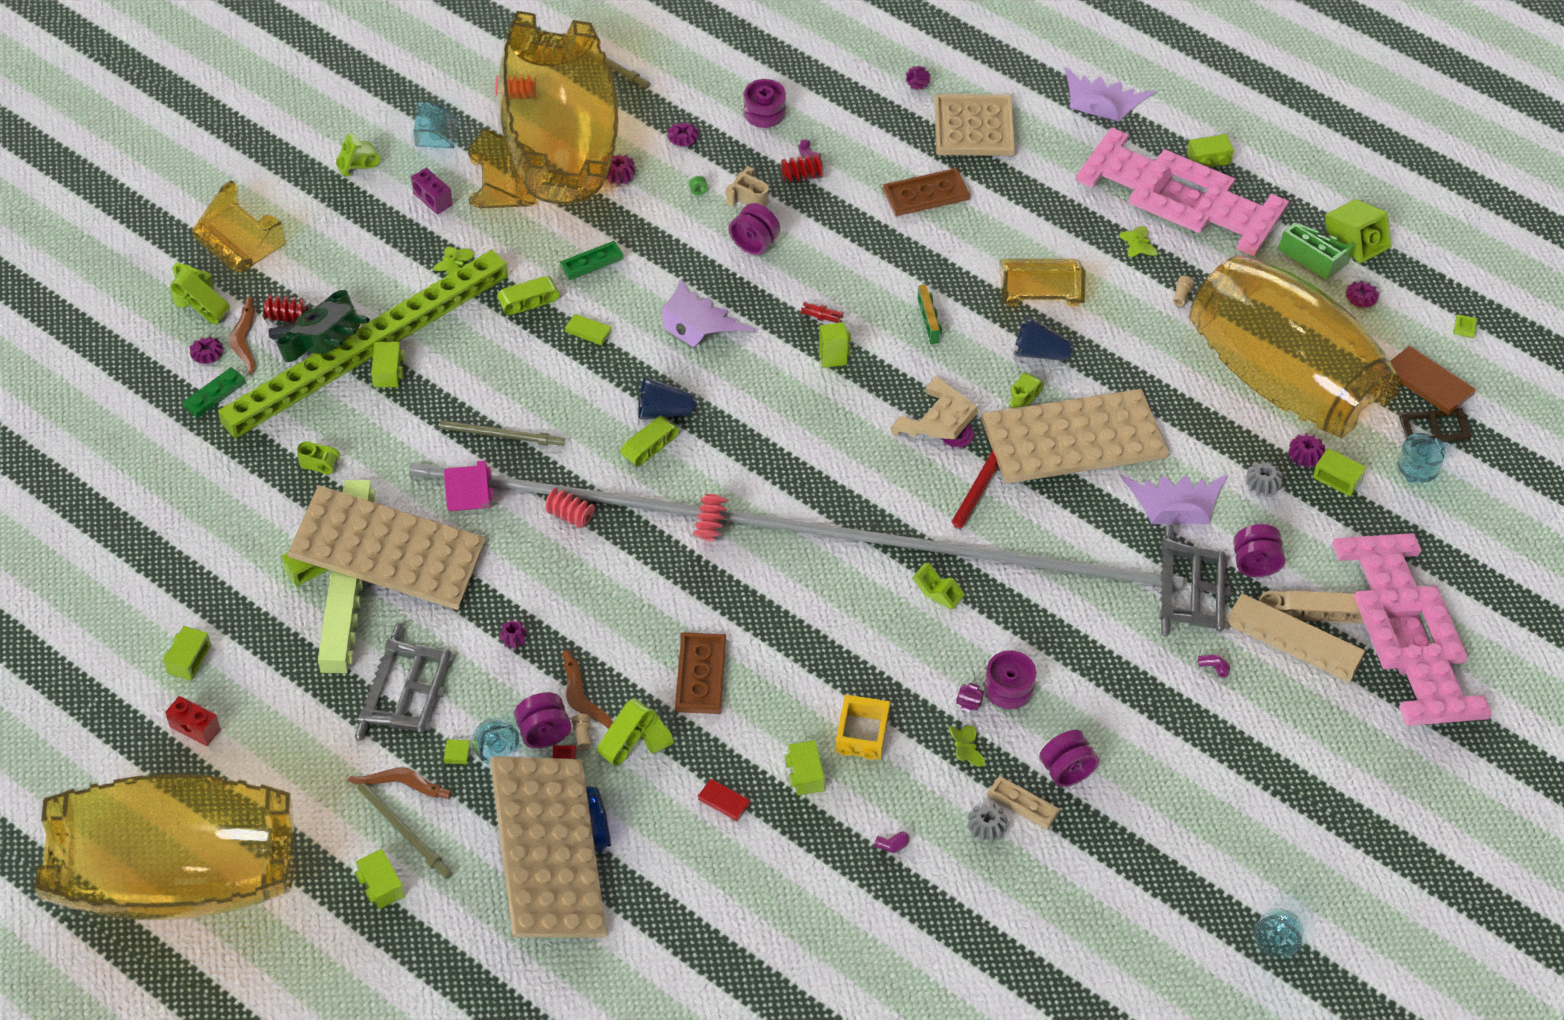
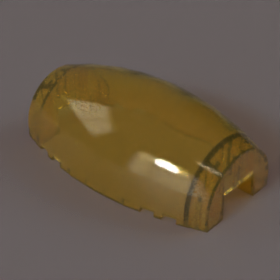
(557, 109)
(1293, 343)
(166, 847)

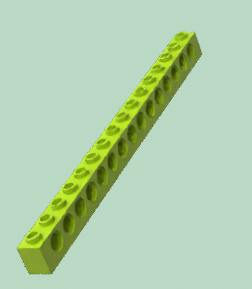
(389, 326)

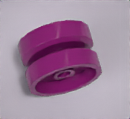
(764, 103)
(754, 228)
(1259, 550)
(1010, 679)
(542, 720)
(1069, 758)

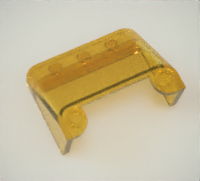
(500, 180)
(234, 233)
(1042, 280)

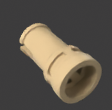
(1183, 287)
(581, 726)

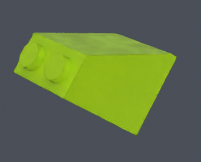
(1362, 226)

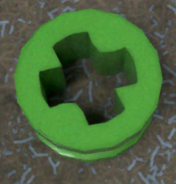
(698, 180)

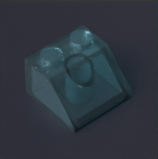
(435, 126)

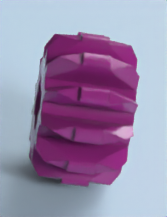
(621, 169)
(1306, 450)

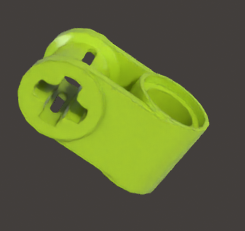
(1025, 390)
(317, 457)
(657, 735)

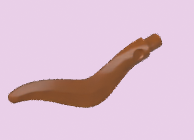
(238, 335)
(575, 693)
(407, 777)

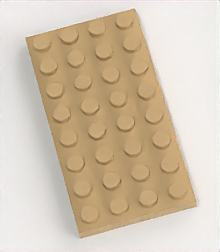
(1074, 436)
(387, 547)
(547, 848)

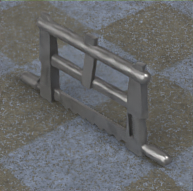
(1192, 616)
(398, 719)

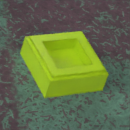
(1465, 326)
(457, 751)

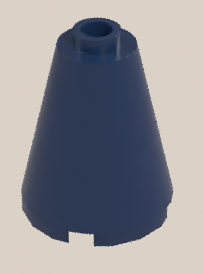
(1041, 342)
(663, 400)

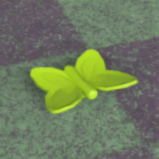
(1138, 242)
(452, 259)
(964, 747)

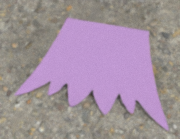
(1100, 100)
(695, 316)
(1179, 503)

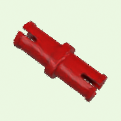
(822, 312)

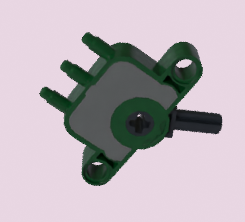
(319, 328)

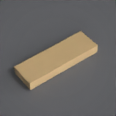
(1023, 802)

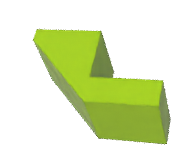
(940, 590)

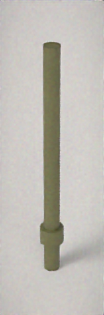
(632, 76)
(541, 438)
(431, 858)

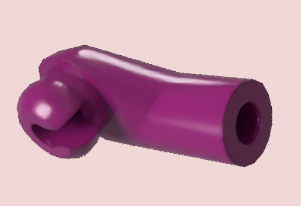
(804, 149)
(1216, 662)
(893, 844)

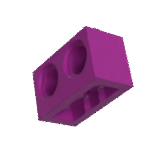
(431, 191)

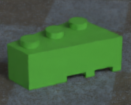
(1315, 251)

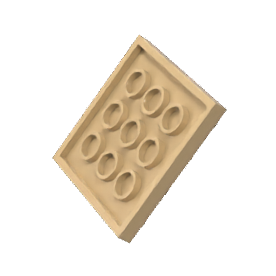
(974, 125)

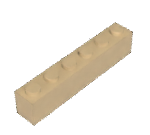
(1296, 637)

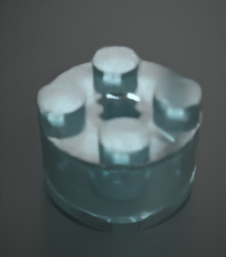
(1421, 458)

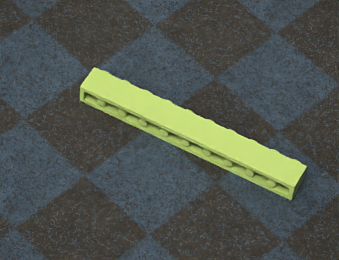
(342, 604)

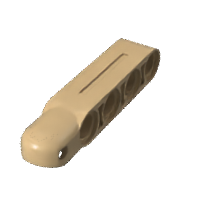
(1315, 605)

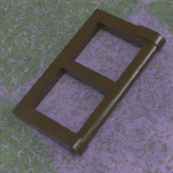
(1465, 435)

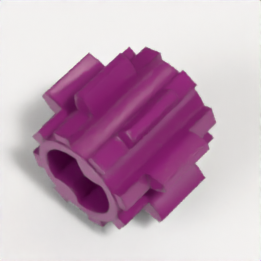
(917, 77)
(513, 634)
(970, 697)

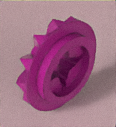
(683, 139)
(1356, 298)
(206, 356)
(966, 437)

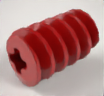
(800, 167)
(283, 310)

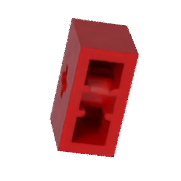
(192, 720)

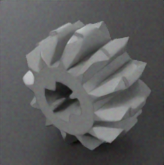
(1264, 478)
(987, 822)

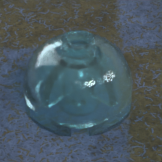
(494, 738)
(1279, 932)

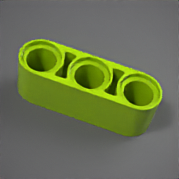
(528, 295)
(200, 296)
(649, 441)
(625, 732)

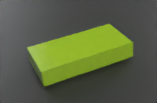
(588, 329)

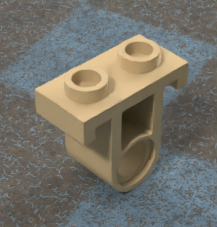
(747, 189)

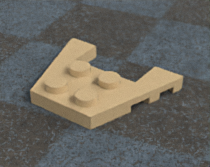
(944, 419)

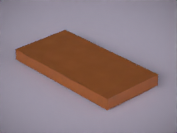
(926, 192)
(1431, 380)
(700, 673)

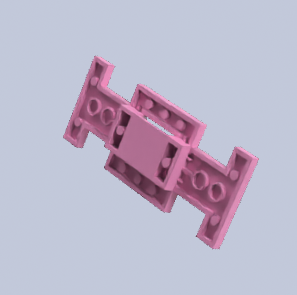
(1177, 202)
(1398, 635)

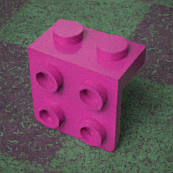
(468, 487)

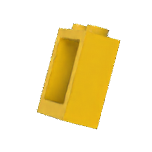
(864, 708)

